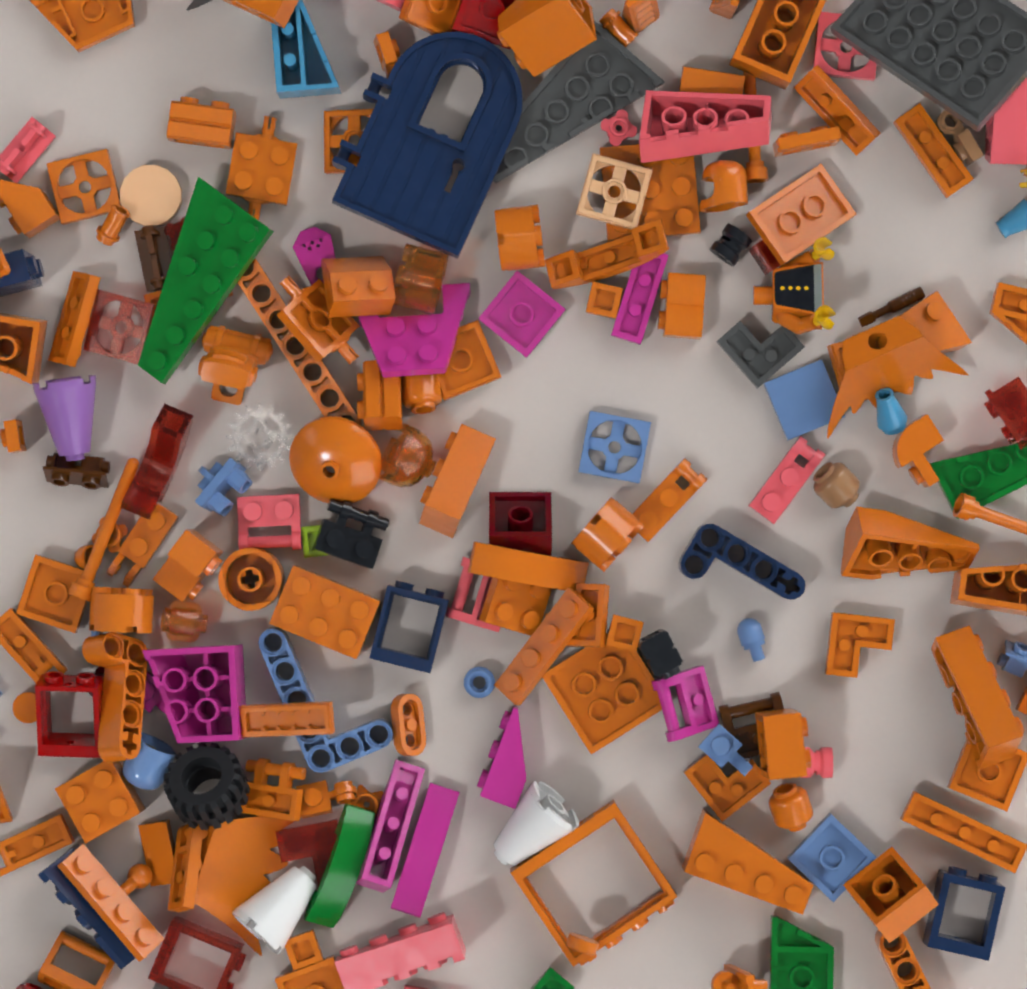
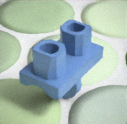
(218, 482)

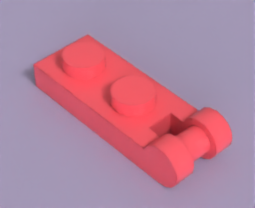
(786, 481)

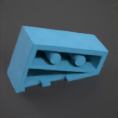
(300, 59)

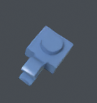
(723, 747)

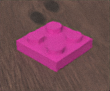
(521, 314)

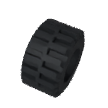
(199, 766)

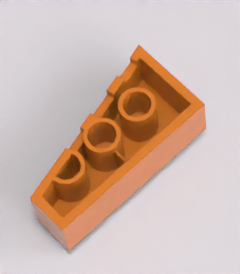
(992, 588)
(739, 864)

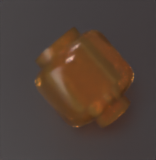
(183, 621)

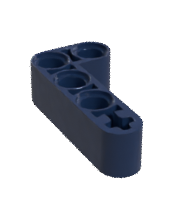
(745, 566)

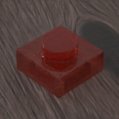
(764, 257)

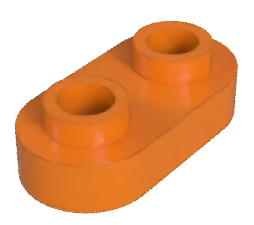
(408, 724)

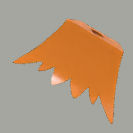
(893, 366)
(235, 868)

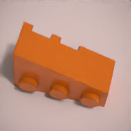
(934, 321)
(455, 479)

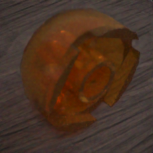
(407, 458)

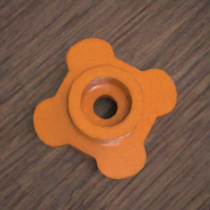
(118, 533)

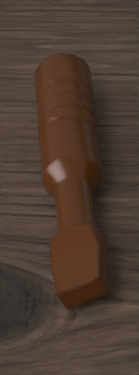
(893, 306)

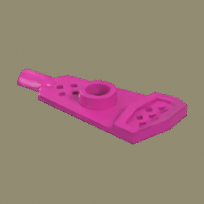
(311, 259)

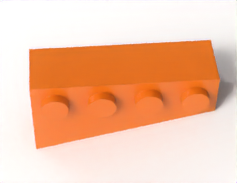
(22, 346)
(978, 696)

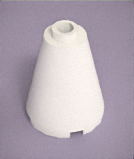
(534, 825)
(277, 907)

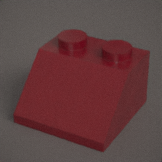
(521, 521)

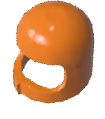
(729, 186)

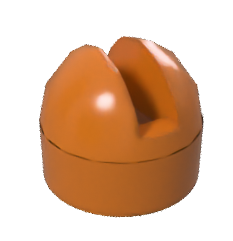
(82, 555)

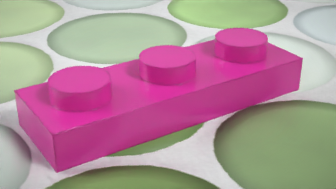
(639, 300)

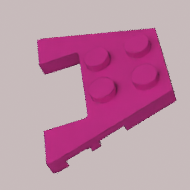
(417, 342)

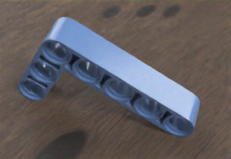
(299, 683)

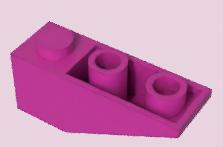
(507, 771)

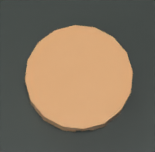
(151, 195)

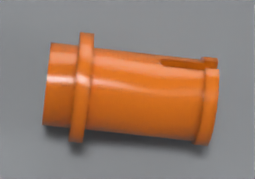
(618, 27)
(109, 231)

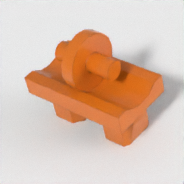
(736, 978)

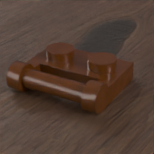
(748, 733)

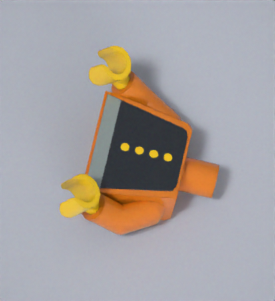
(799, 291)

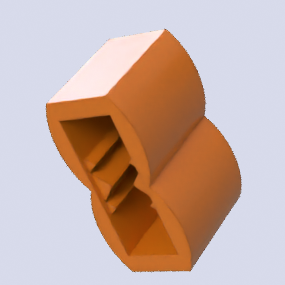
(683, 305)

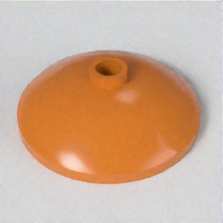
(346, 449)

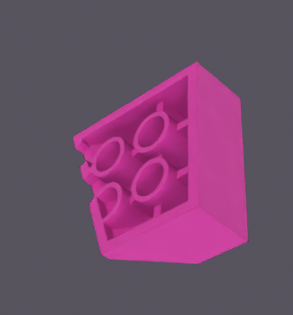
(201, 690)

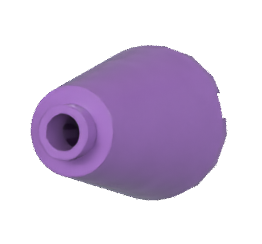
(68, 413)

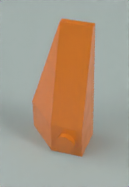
(890, 543)

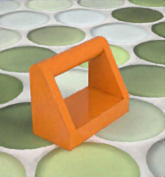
(61, 979)

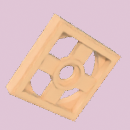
(591, 185)

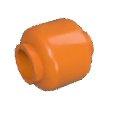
(421, 393)
(790, 807)

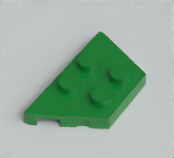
(798, 958)

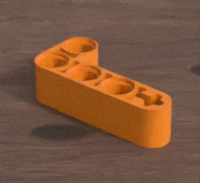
(121, 695)

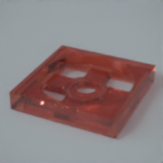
(124, 314)

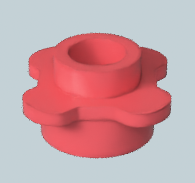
(615, 136)

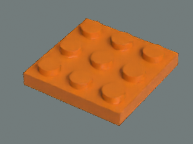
(669, 195)
(603, 693)

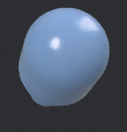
(752, 637)

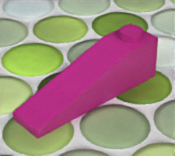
(391, 826)

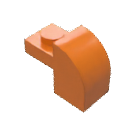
(910, 448)

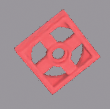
(867, 73)

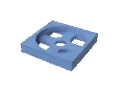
(610, 468)

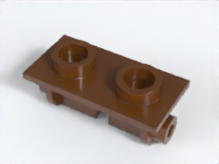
(153, 255)
(88, 475)

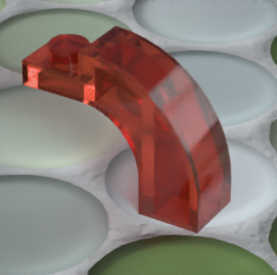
(160, 461)

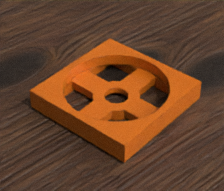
(331, 120)
(72, 190)

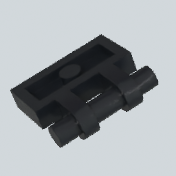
(346, 542)

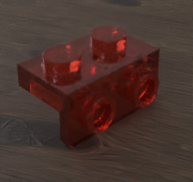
(1011, 407)

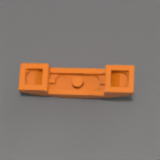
(609, 258)
(526, 567)

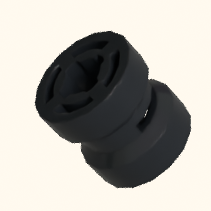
(730, 245)

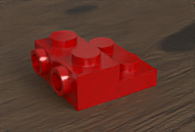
(480, 18)

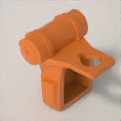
(232, 360)

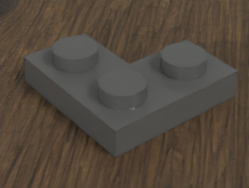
(759, 359)

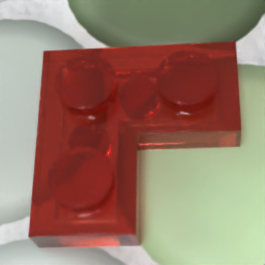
(306, 841)

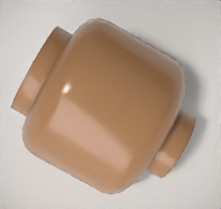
(836, 485)

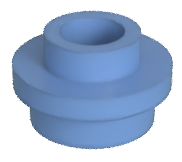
(479, 692)

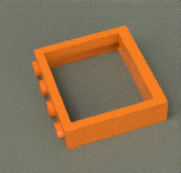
(634, 919)

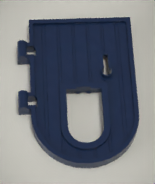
(409, 166)

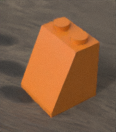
(546, 31)

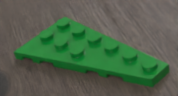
(207, 263)

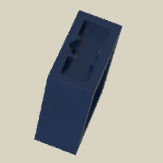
(401, 658)
(957, 945)

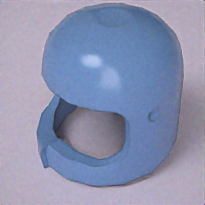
(150, 765)

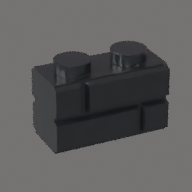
(660, 654)

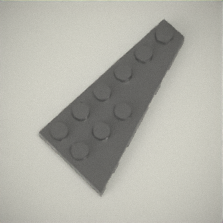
(576, 97)

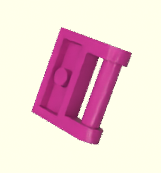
(694, 701)

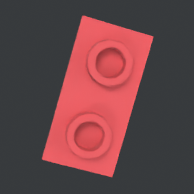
(25, 149)

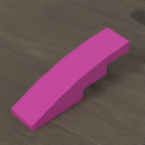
(425, 850)

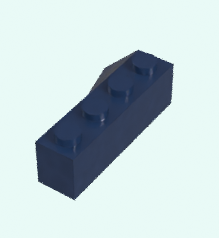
(85, 913)

